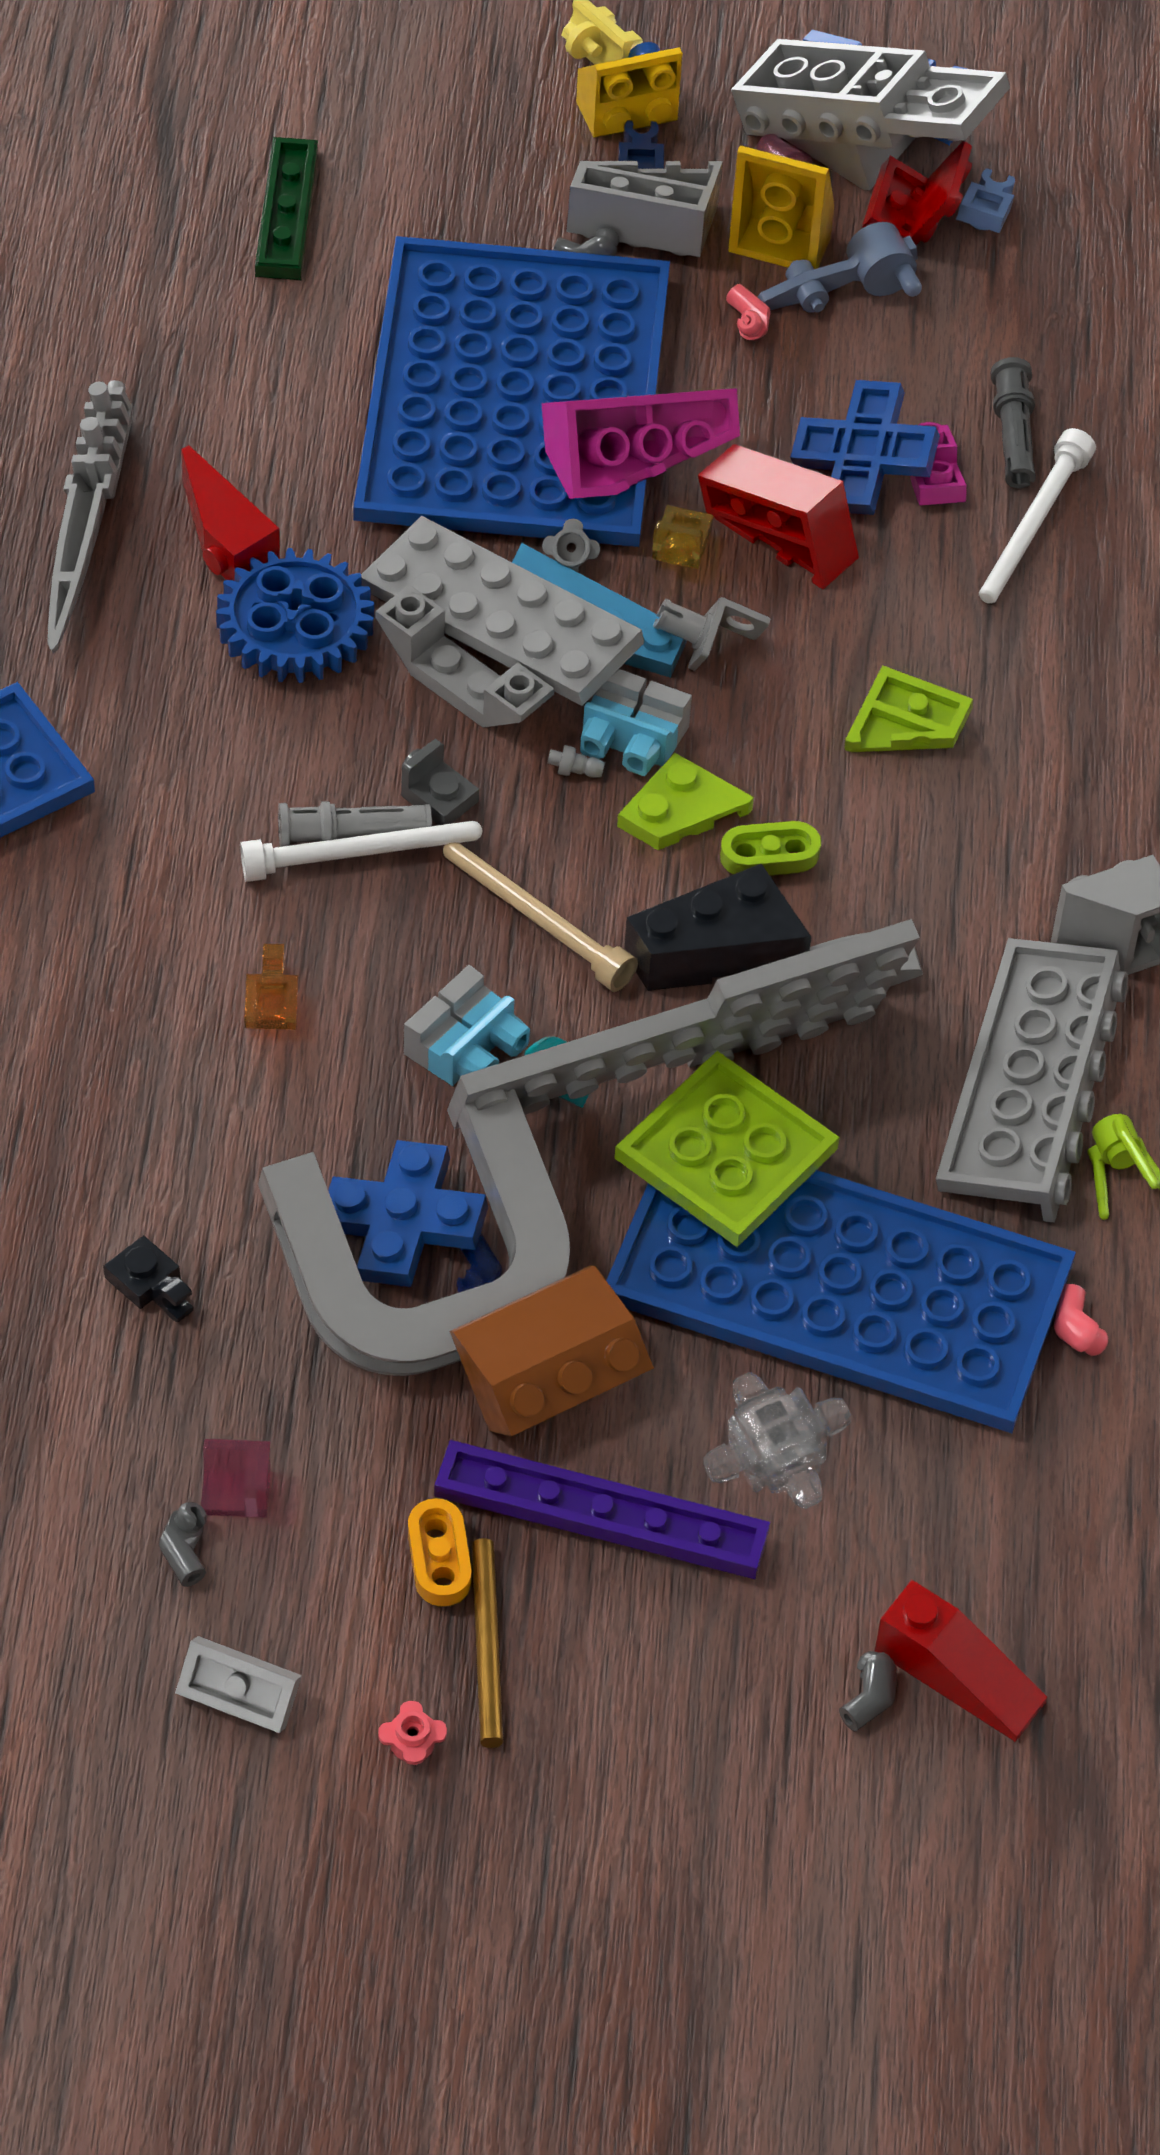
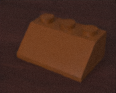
(550, 1351)

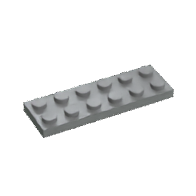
(507, 609)

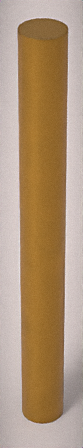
(487, 1643)

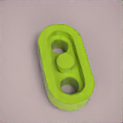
(770, 846)

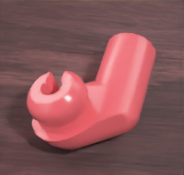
(754, 312)
(1075, 1326)

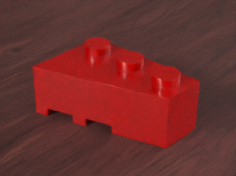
(785, 507)

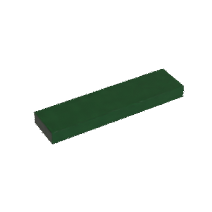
(286, 208)

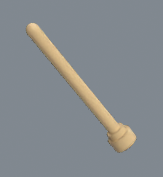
(611, 965)

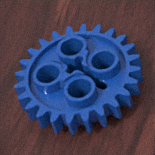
(295, 615)

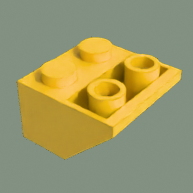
(630, 89)

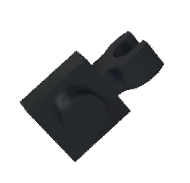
(148, 1274)

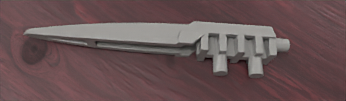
(87, 490)

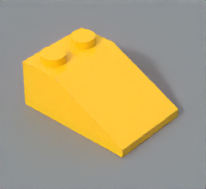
(780, 209)

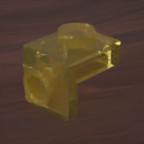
(681, 536)

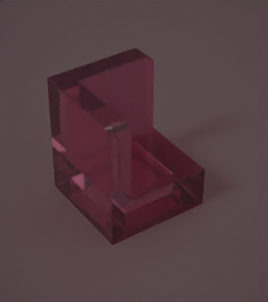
(236, 1477)

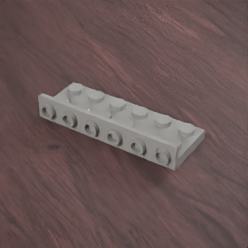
(1034, 1074)

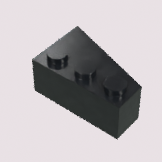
(715, 932)

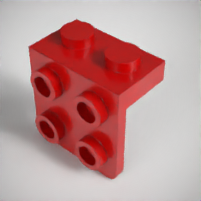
(916, 201)

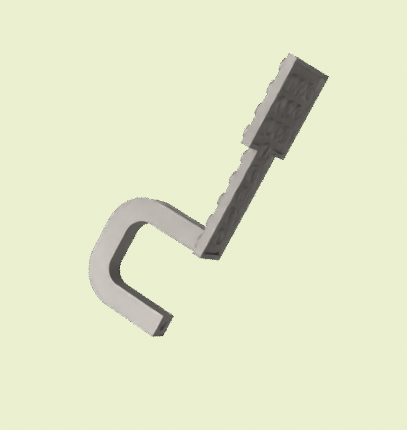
(490, 1108)

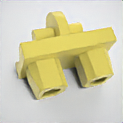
(595, 35)

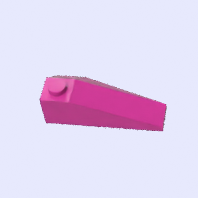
(619, 441)

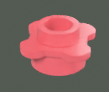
(412, 1748)

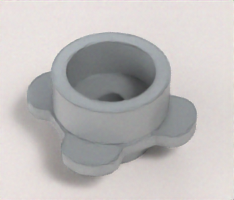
(571, 533)

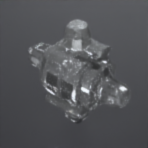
(777, 1440)

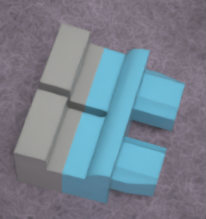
(635, 721)
(462, 1027)

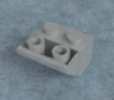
(1114, 912)

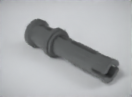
(1014, 406)

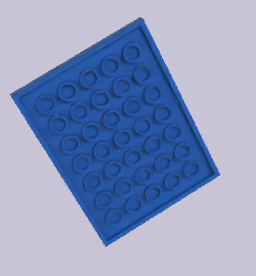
(463, 374)

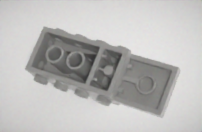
(860, 102)

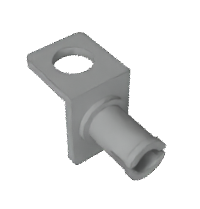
(702, 629)

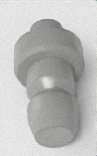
(570, 761)

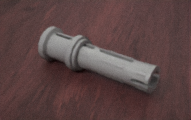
(332, 823)

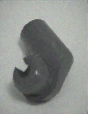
(603, 244)
(180, 1540)
(878, 1693)

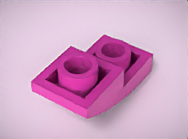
(946, 480)

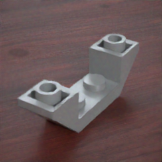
(417, 634)

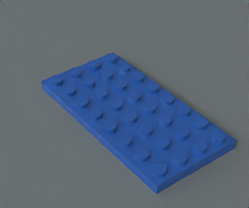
(858, 1292)

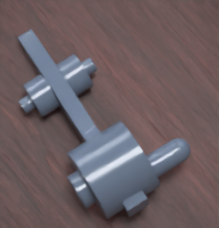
(875, 257)

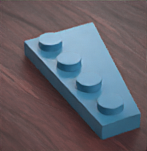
(660, 648)

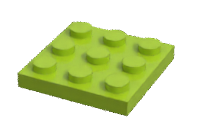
(726, 1148)

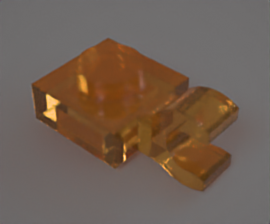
(271, 996)

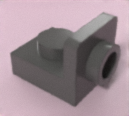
(433, 782)

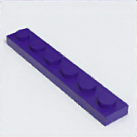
(602, 1509)

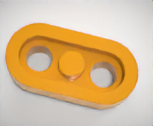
(439, 1556)

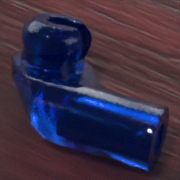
(483, 1268)

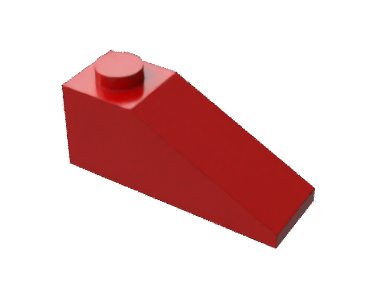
(225, 520)
(957, 1660)

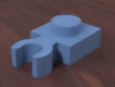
(987, 203)

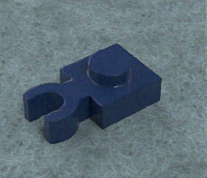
(642, 147)

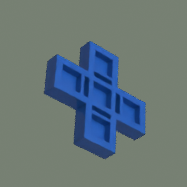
(866, 444)
(407, 1213)

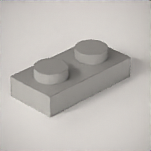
(238, 1684)

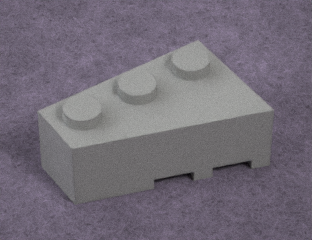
(646, 207)

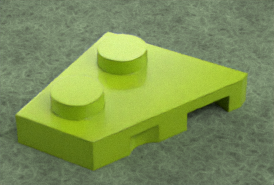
(907, 715)
(680, 803)

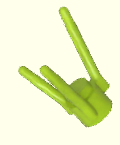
(1121, 1148)

